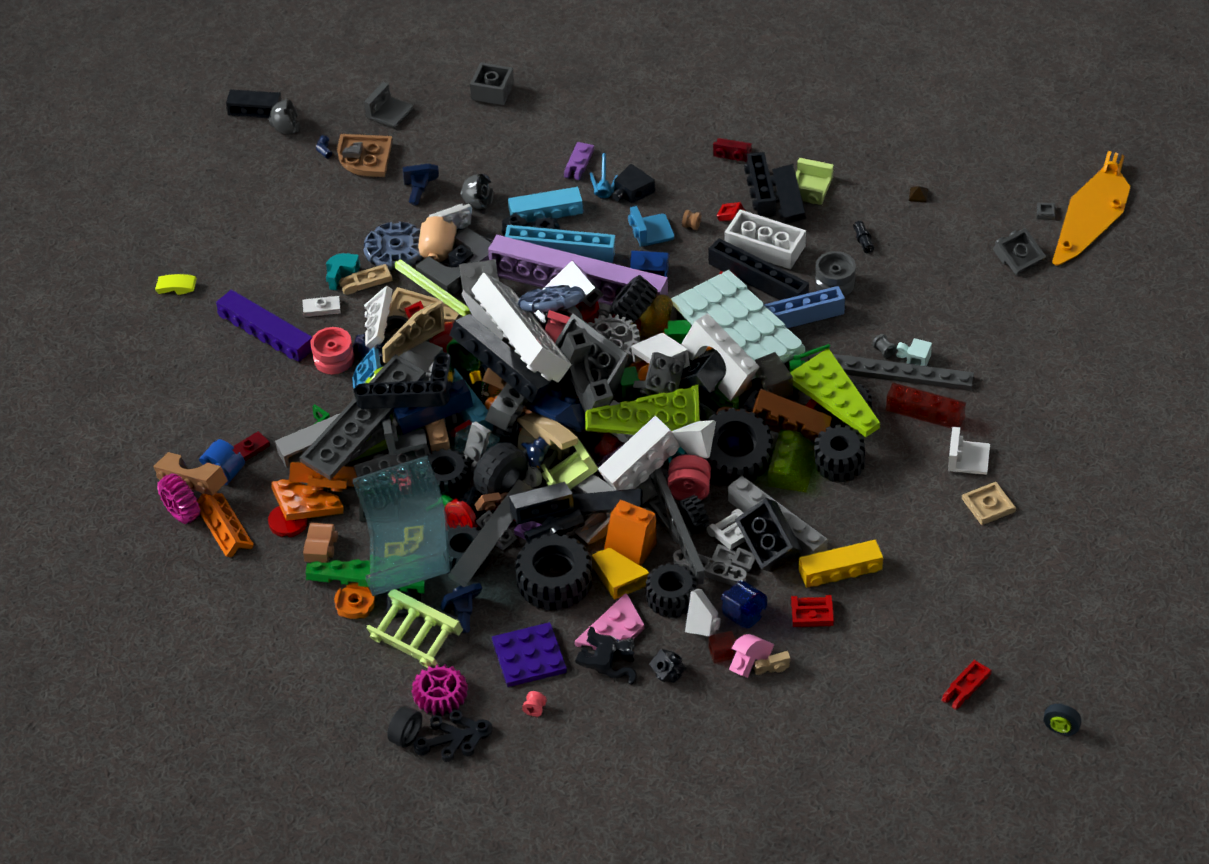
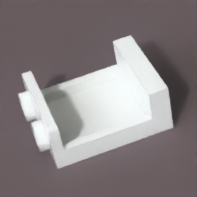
(662, 344)

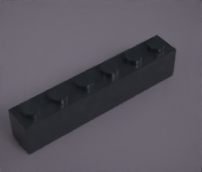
(756, 271)
(499, 358)

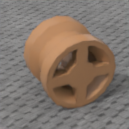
(691, 219)

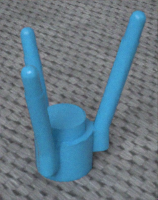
(603, 188)

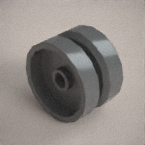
(835, 270)

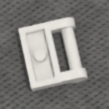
(729, 536)

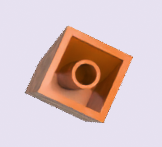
(631, 532)

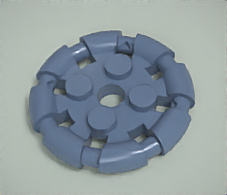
(393, 233)
(551, 298)

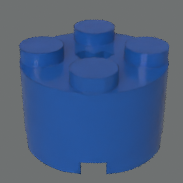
(222, 454)

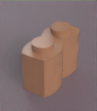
(320, 542)

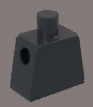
(633, 185)

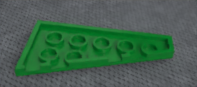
(348, 571)

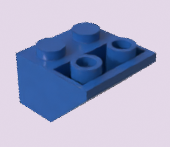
(650, 262)

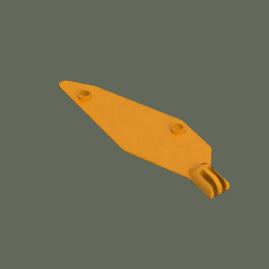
(1092, 210)

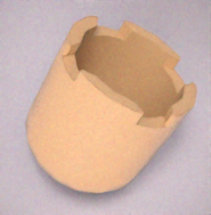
(436, 238)

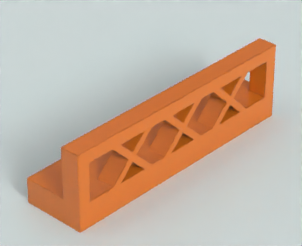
(223, 524)

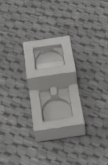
(739, 558)

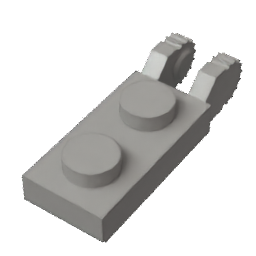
(476, 444)

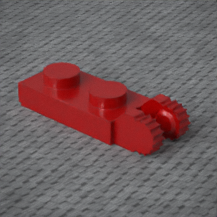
(967, 683)

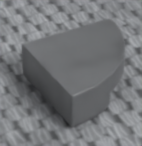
(353, 151)

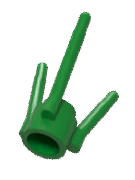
(796, 362)

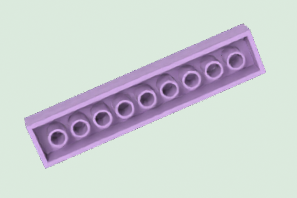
(540, 264)

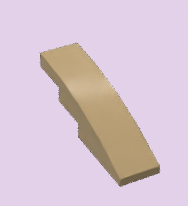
(548, 430)

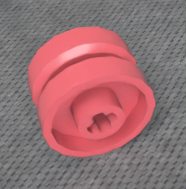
(332, 350)
(689, 476)

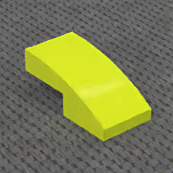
(177, 282)

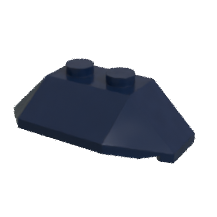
(562, 409)

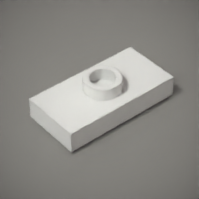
(321, 306)

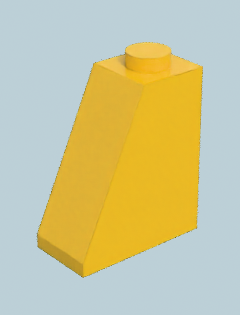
(618, 573)

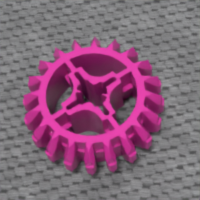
(178, 498)
(438, 696)

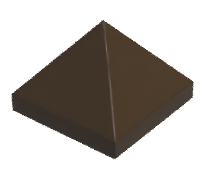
(918, 194)

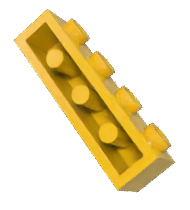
(840, 563)

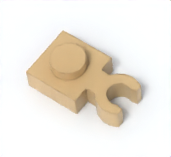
(776, 662)

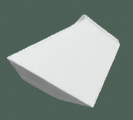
(696, 438)

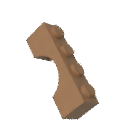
(204, 479)

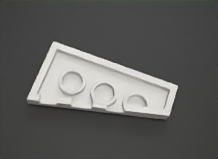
(377, 315)

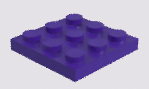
(528, 654)

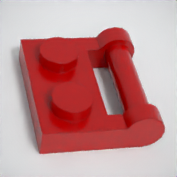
(808, 616)

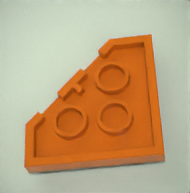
(302, 502)

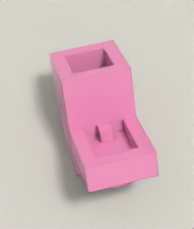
(748, 649)

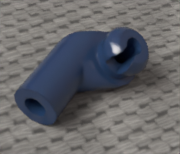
(322, 146)

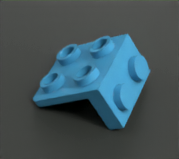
(650, 229)

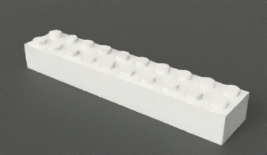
(520, 328)

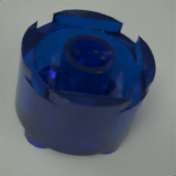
(743, 604)

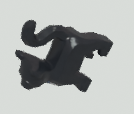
(604, 654)

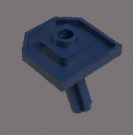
(419, 177)
(461, 603)

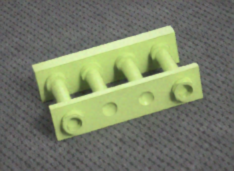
(415, 609)

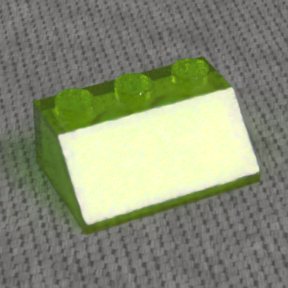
(791, 462)

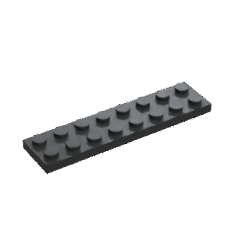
(355, 424)

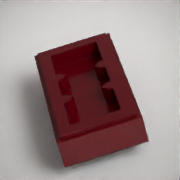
(251, 445)

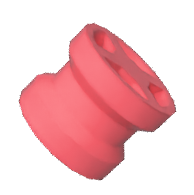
(534, 703)

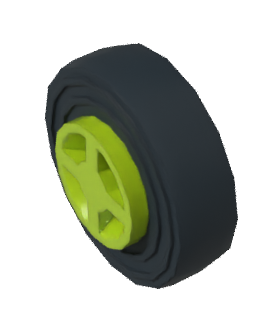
(1062, 719)

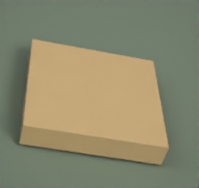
(988, 503)

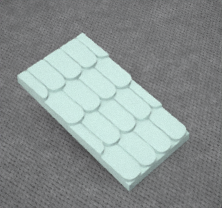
(740, 316)

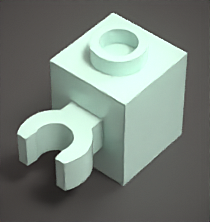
(917, 353)

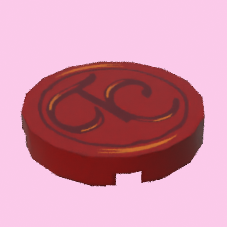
(459, 514)

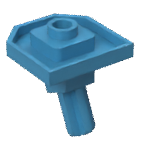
(366, 367)

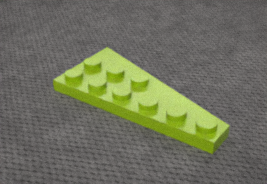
(831, 387)
(672, 408)

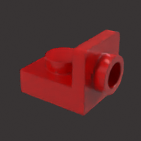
(729, 211)

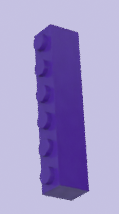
(264, 325)

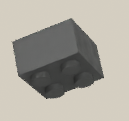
(492, 83)

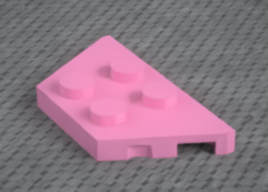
(618, 621)

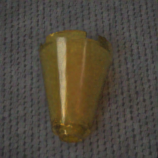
(655, 318)

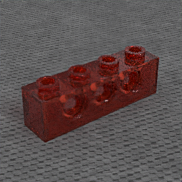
(925, 406)

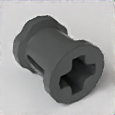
(887, 348)

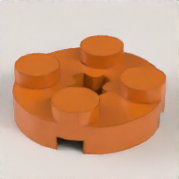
(354, 610)

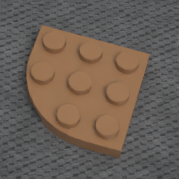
(373, 157)

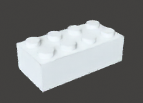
(766, 238)
(640, 456)

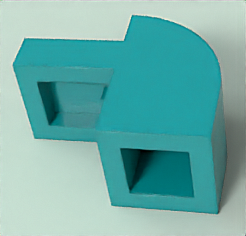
(341, 266)

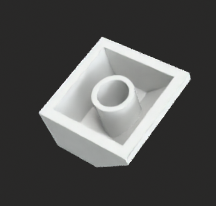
(702, 615)

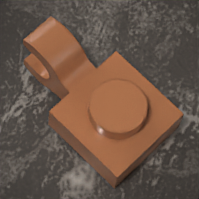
(489, 501)

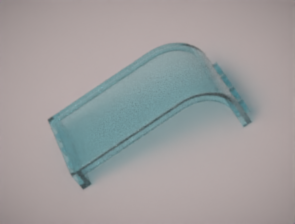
(404, 525)

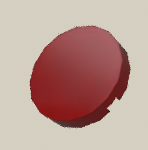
(281, 527)

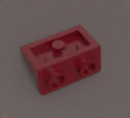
(731, 149)

